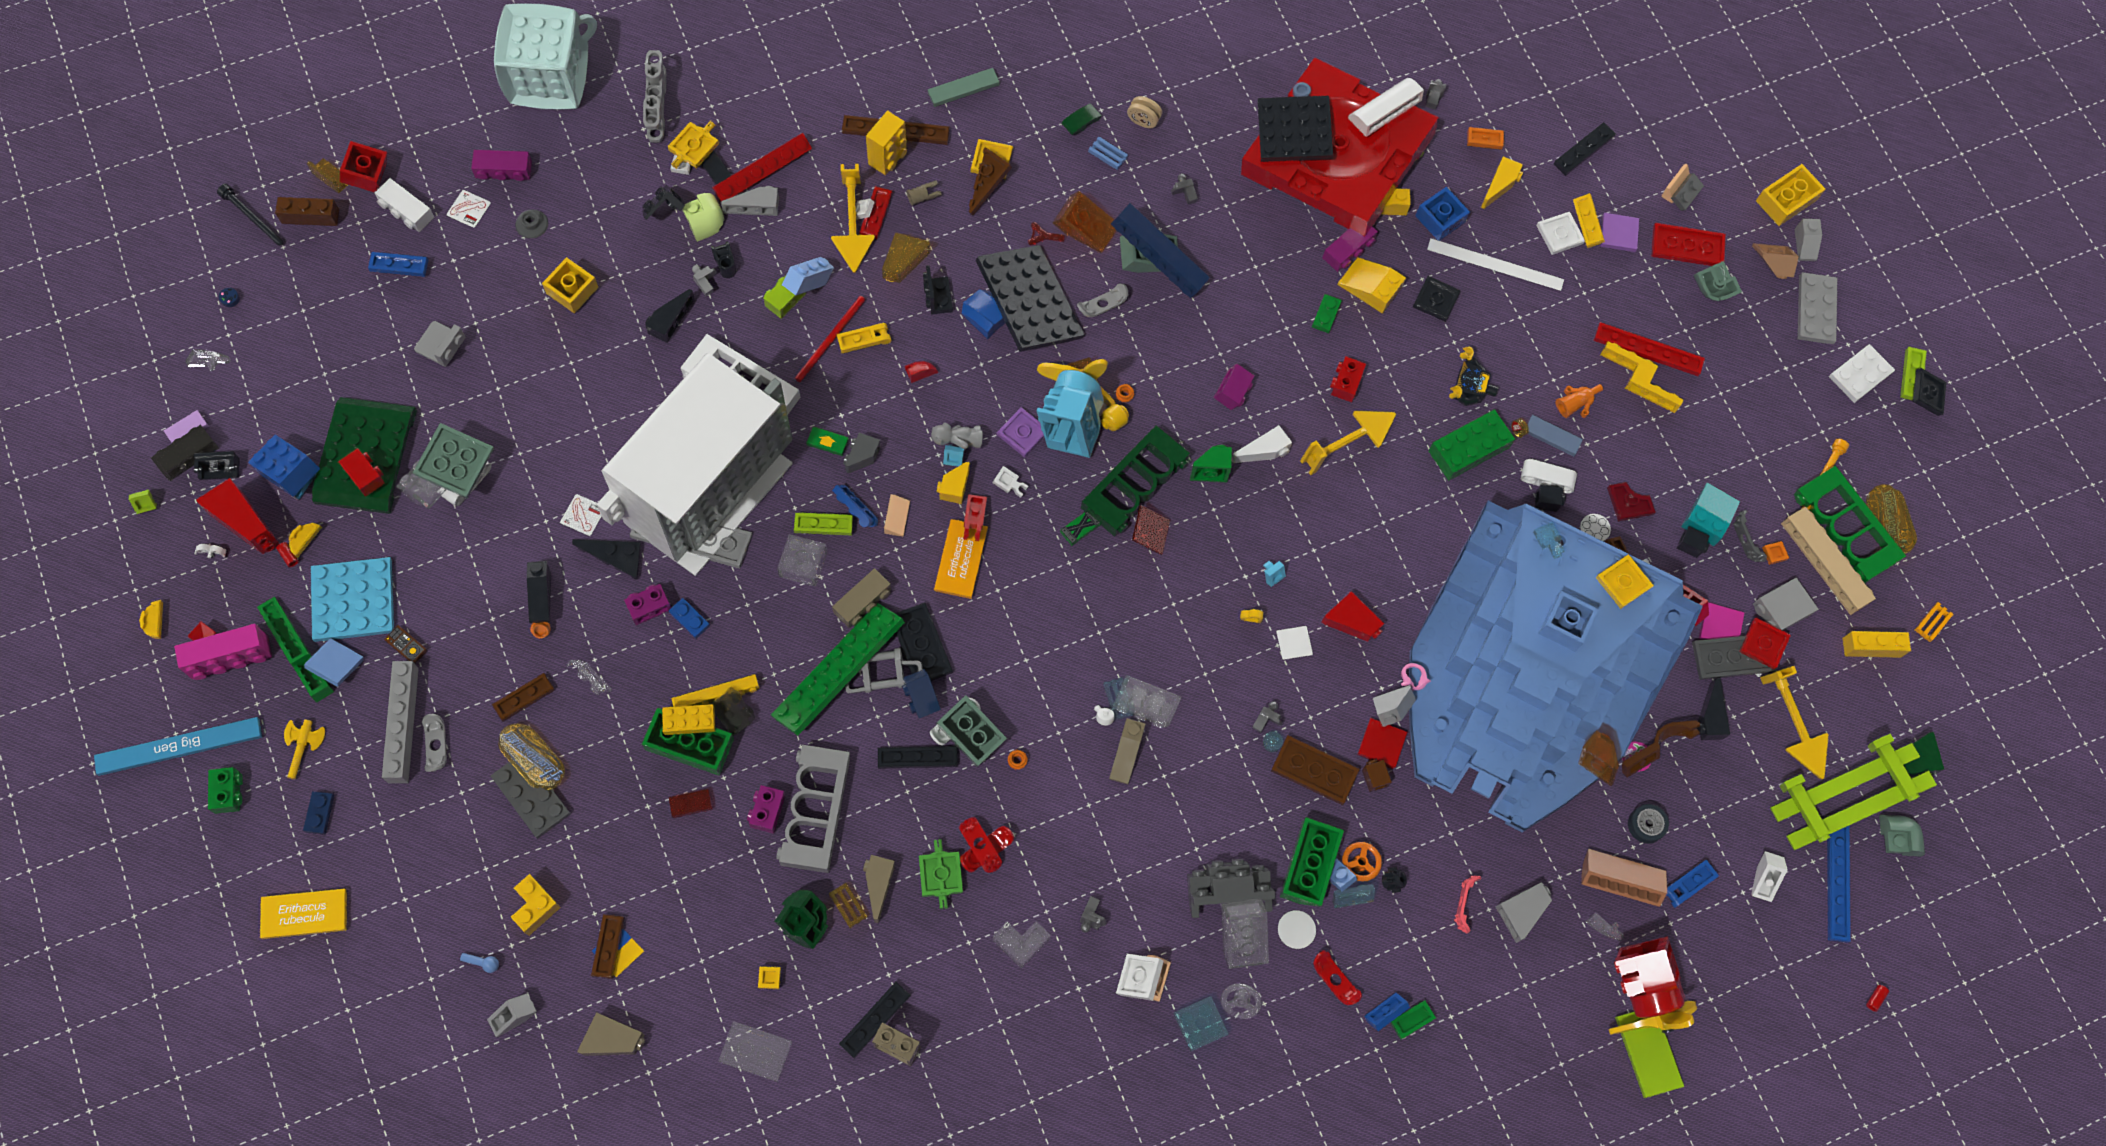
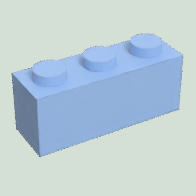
(807, 275)

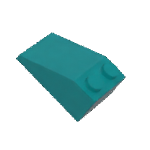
(1712, 513)

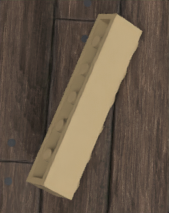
(1828, 560)

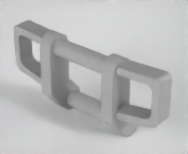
(869, 686)

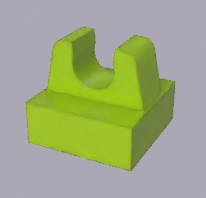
(142, 501)

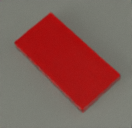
(1688, 244)

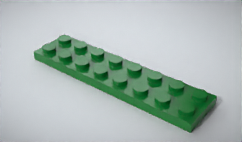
(837, 669)

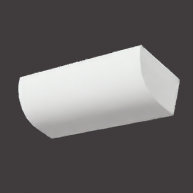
(1387, 106)

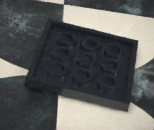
(1295, 128)

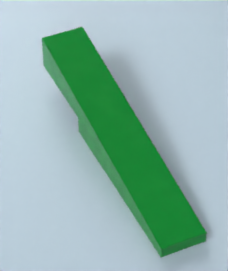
(293, 648)

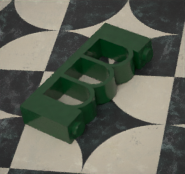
(1162, 447)

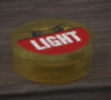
(1519, 427)

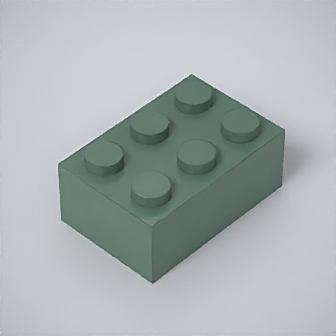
(971, 731)

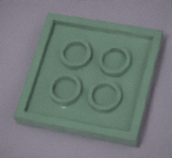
(453, 460)

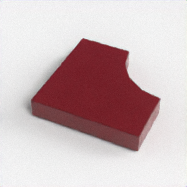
(1628, 503)

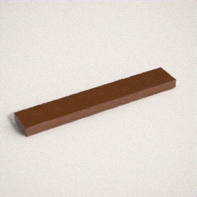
(914, 131)

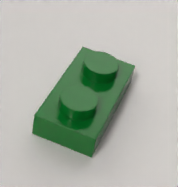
(1326, 313)

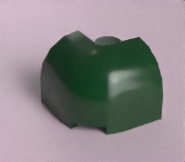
(803, 918)

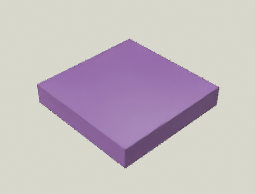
(1620, 232)
(1021, 432)

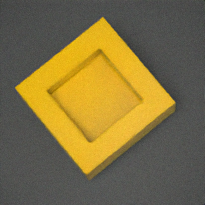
(769, 977)

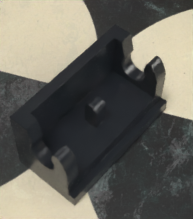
(216, 465)

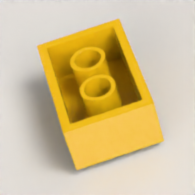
(886, 143)
(1790, 194)

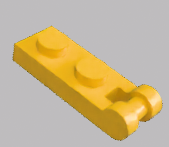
(863, 337)

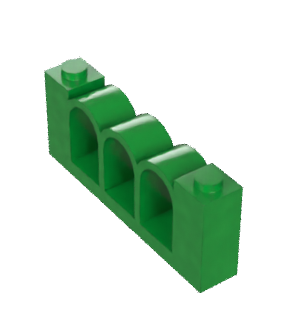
(1834, 480)

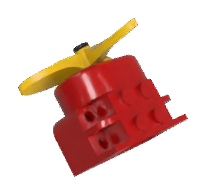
(1653, 986)

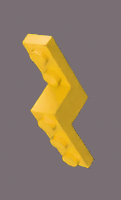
(1641, 377)

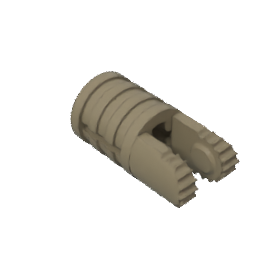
(920, 193)

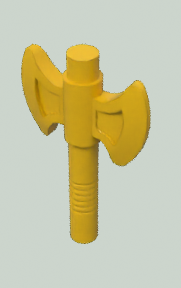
(302, 737)

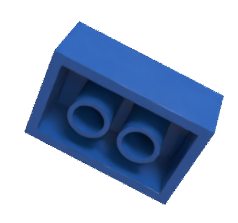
(284, 465)

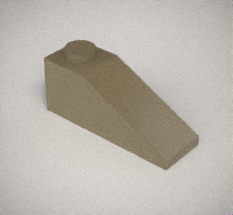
(1127, 751)
(878, 877)

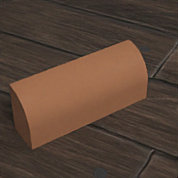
(1624, 877)

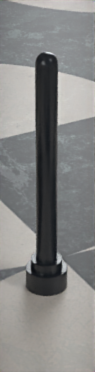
(226, 192)

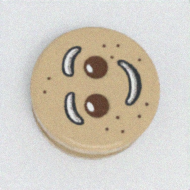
(1144, 112)

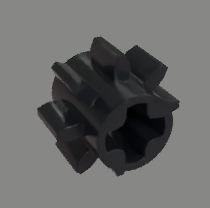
(1394, 880)

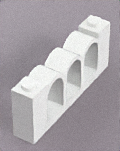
(761, 375)

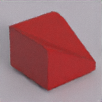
(201, 631)

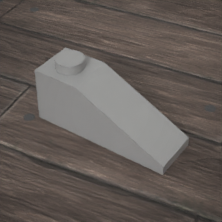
(753, 202)

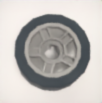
(1655, 816)

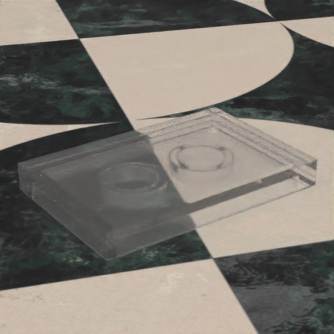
(755, 1051)

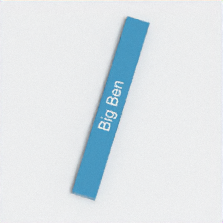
(177, 746)

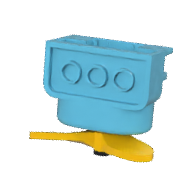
(1073, 407)

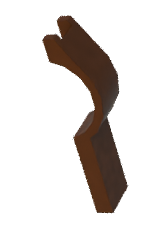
(1652, 752)

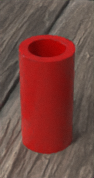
(289, 558)
(1877, 998)

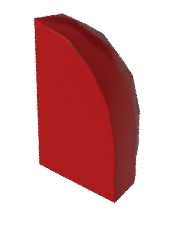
(920, 370)

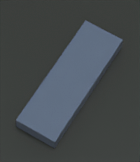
(1554, 435)

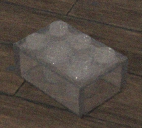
(1245, 933)

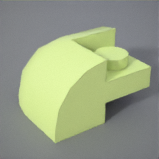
(704, 216)

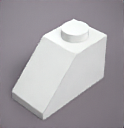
(1769, 876)

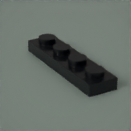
(1584, 148)

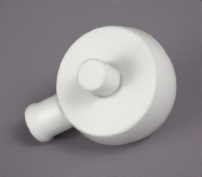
(1104, 715)

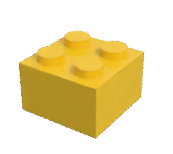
(570, 285)

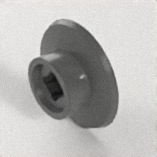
(532, 229)

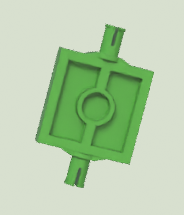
(940, 874)

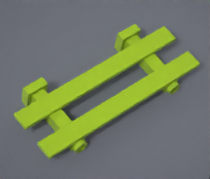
(1805, 801)

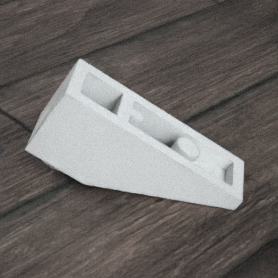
(1267, 447)

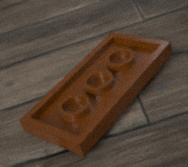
(1315, 770)

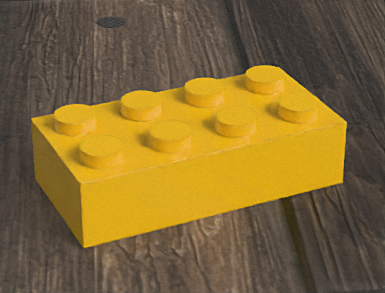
(688, 719)

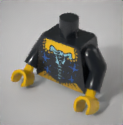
(1472, 381)

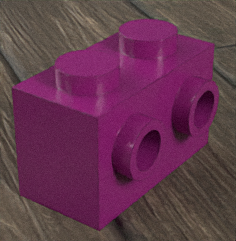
(1234, 386)
(647, 604)
(766, 809)

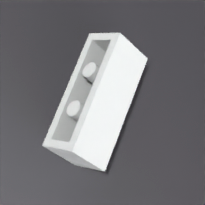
(403, 205)

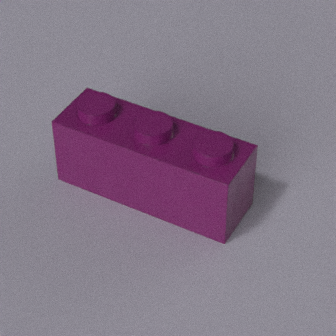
(501, 164)
(1347, 247)

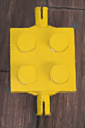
(693, 145)

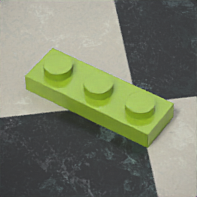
(1913, 360)
(823, 524)

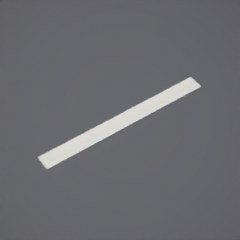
(1495, 264)

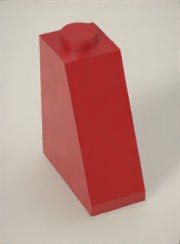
(1354, 618)

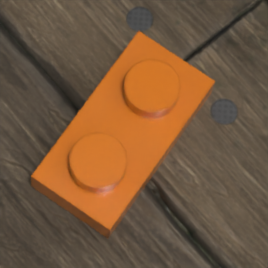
(1485, 138)

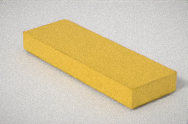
(1588, 220)

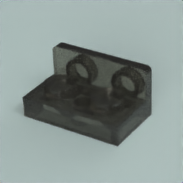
(733, 711)

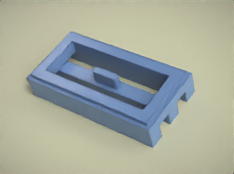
(1110, 151)

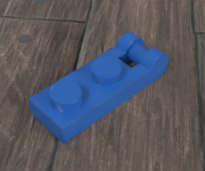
(855, 506)
(1691, 883)

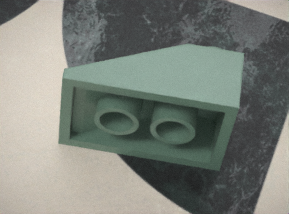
(1134, 260)

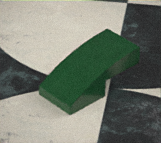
(1080, 119)

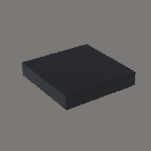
(1436, 298)
(1929, 392)

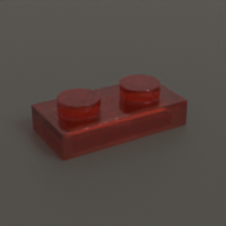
(690, 803)

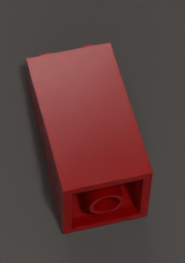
(235, 512)

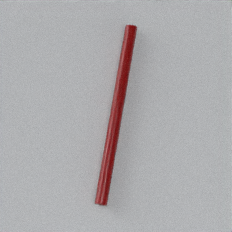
(830, 338)

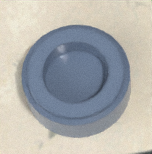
(1301, 89)

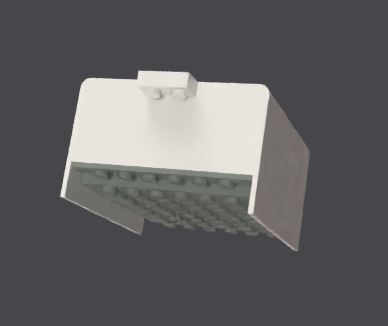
(699, 462)

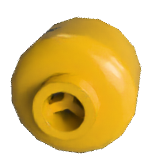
(1114, 417)

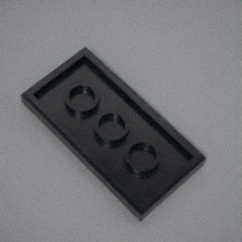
(922, 643)

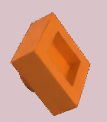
(1775, 553)

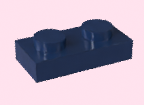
(318, 813)

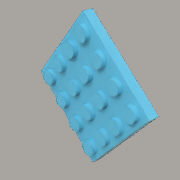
(352, 599)

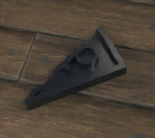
(619, 554)

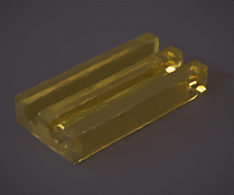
(856, 919)

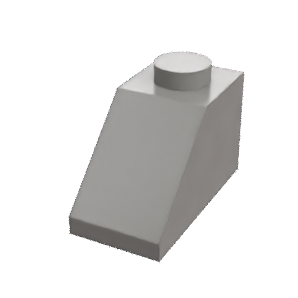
(1808, 239)
(1394, 705)
(511, 1014)

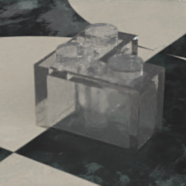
(1021, 947)

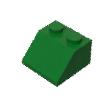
(1213, 465)

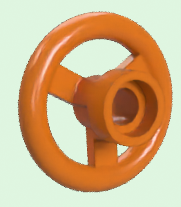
(1360, 868)

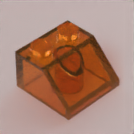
(1600, 757)

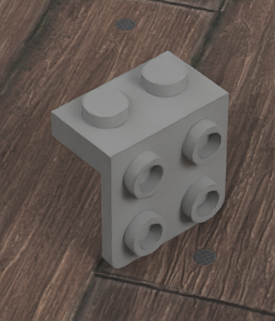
(440, 343)

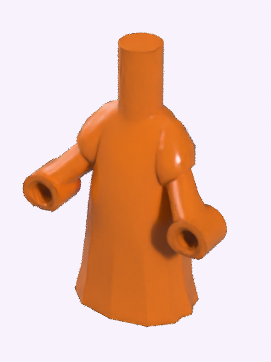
(1579, 397)

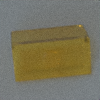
(328, 174)

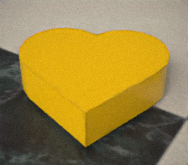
(1252, 616)

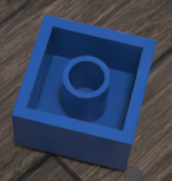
(1442, 213)

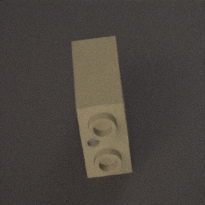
(893, 1041)

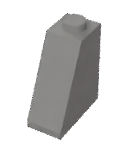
(1524, 910)

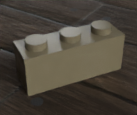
(862, 598)

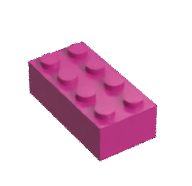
(223, 652)

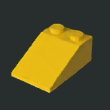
(1372, 283)

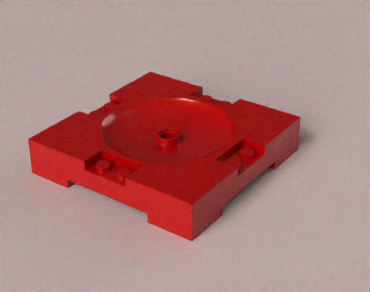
(1363, 168)

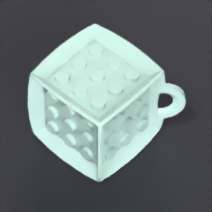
(542, 55)

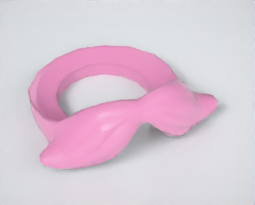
(1407, 681)

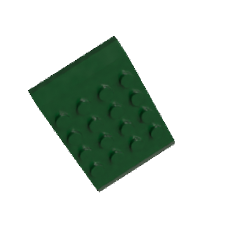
(373, 429)

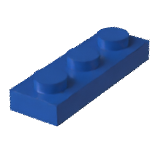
(398, 264)

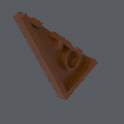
(990, 174)

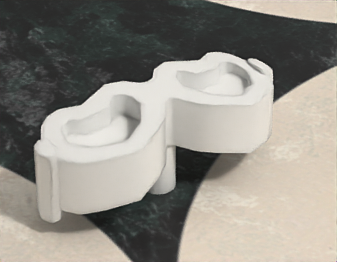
(204, 548)

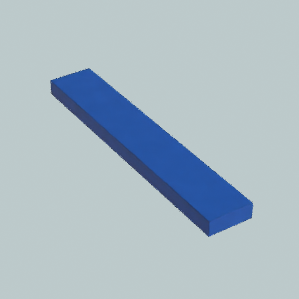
(1839, 885)

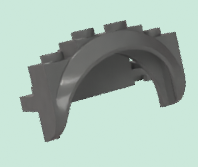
(1229, 884)

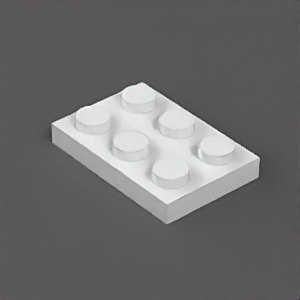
(1861, 373)

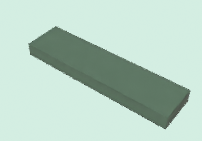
(963, 87)

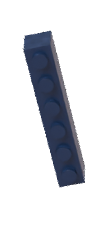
(1160, 250)

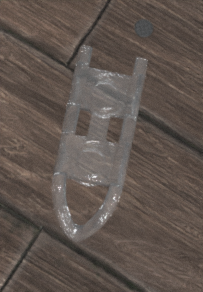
(586, 673)

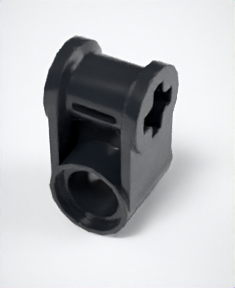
(724, 257)

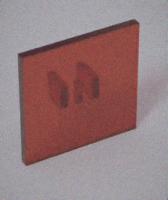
(1151, 530)

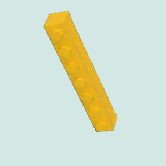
(707, 695)

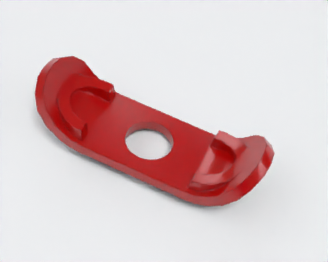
(1000, 840)
(986, 856)
(1325, 968)

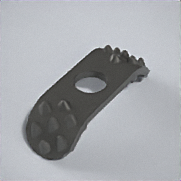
(1750, 550)

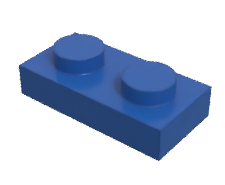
(689, 618)
(1387, 1011)

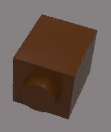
(1376, 775)

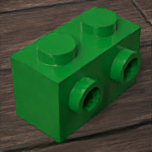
(224, 790)

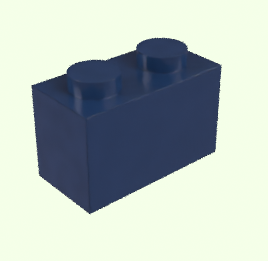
(921, 694)

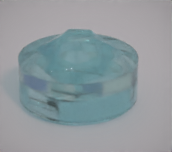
(1272, 741)

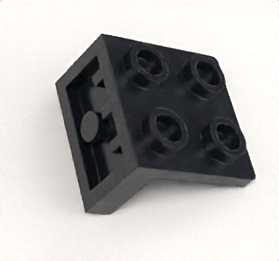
(662, 194)
(937, 293)

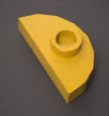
(302, 536)
(152, 619)

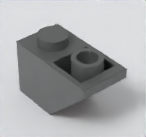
(862, 454)

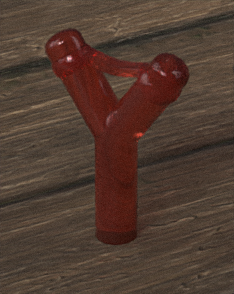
(1043, 235)

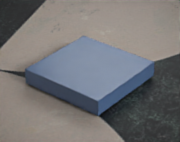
(333, 662)

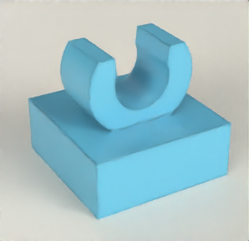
(953, 455)
(1274, 573)

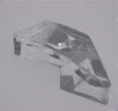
(205, 358)
(1604, 928)

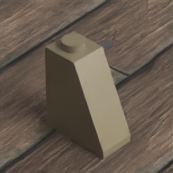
(610, 1038)

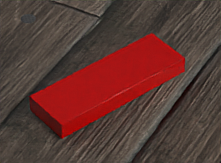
(873, 224)

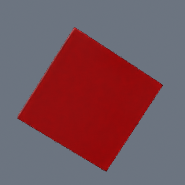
(1765, 643)
(1382, 743)

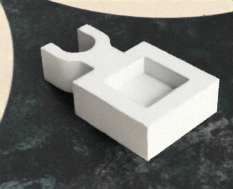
(1007, 480)

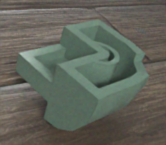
(1717, 283)
(1902, 835)

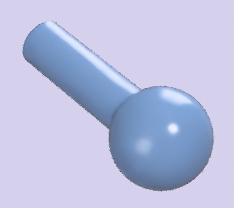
(489, 964)

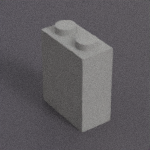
(1785, 605)

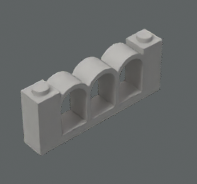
(810, 857)

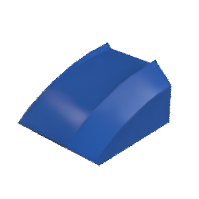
(983, 312)

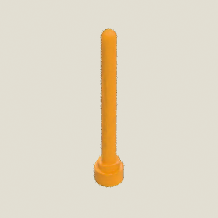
(1838, 448)

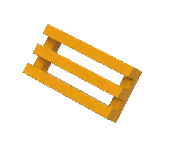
(1942, 611)

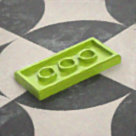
(1650, 1058)

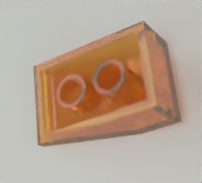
(1085, 222)

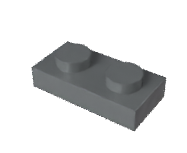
(1687, 191)

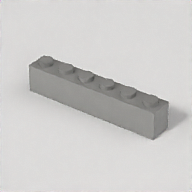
(400, 722)

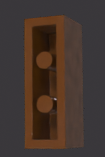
(307, 211)

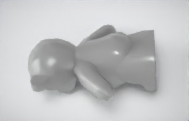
(960, 436)

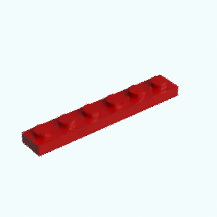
(762, 167)
(1650, 349)

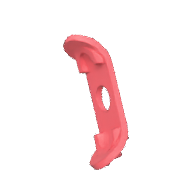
(1460, 917)

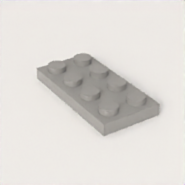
(1817, 308)

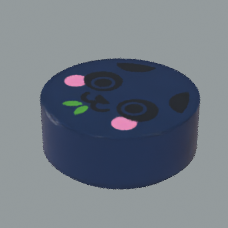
(229, 297)

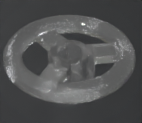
(1241, 999)

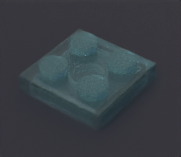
(1200, 1024)

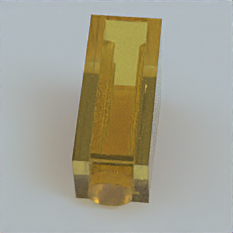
(904, 257)

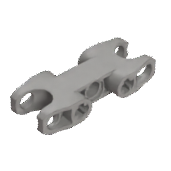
(654, 96)

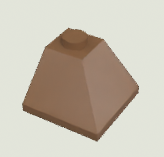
(1779, 259)

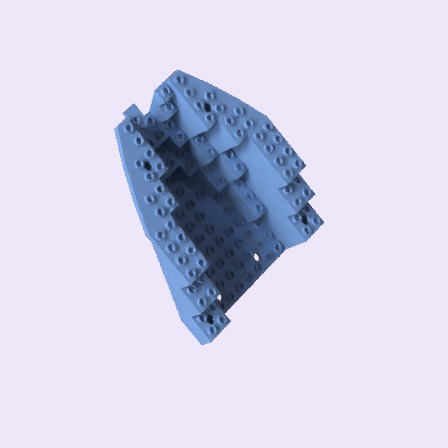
(1535, 661)

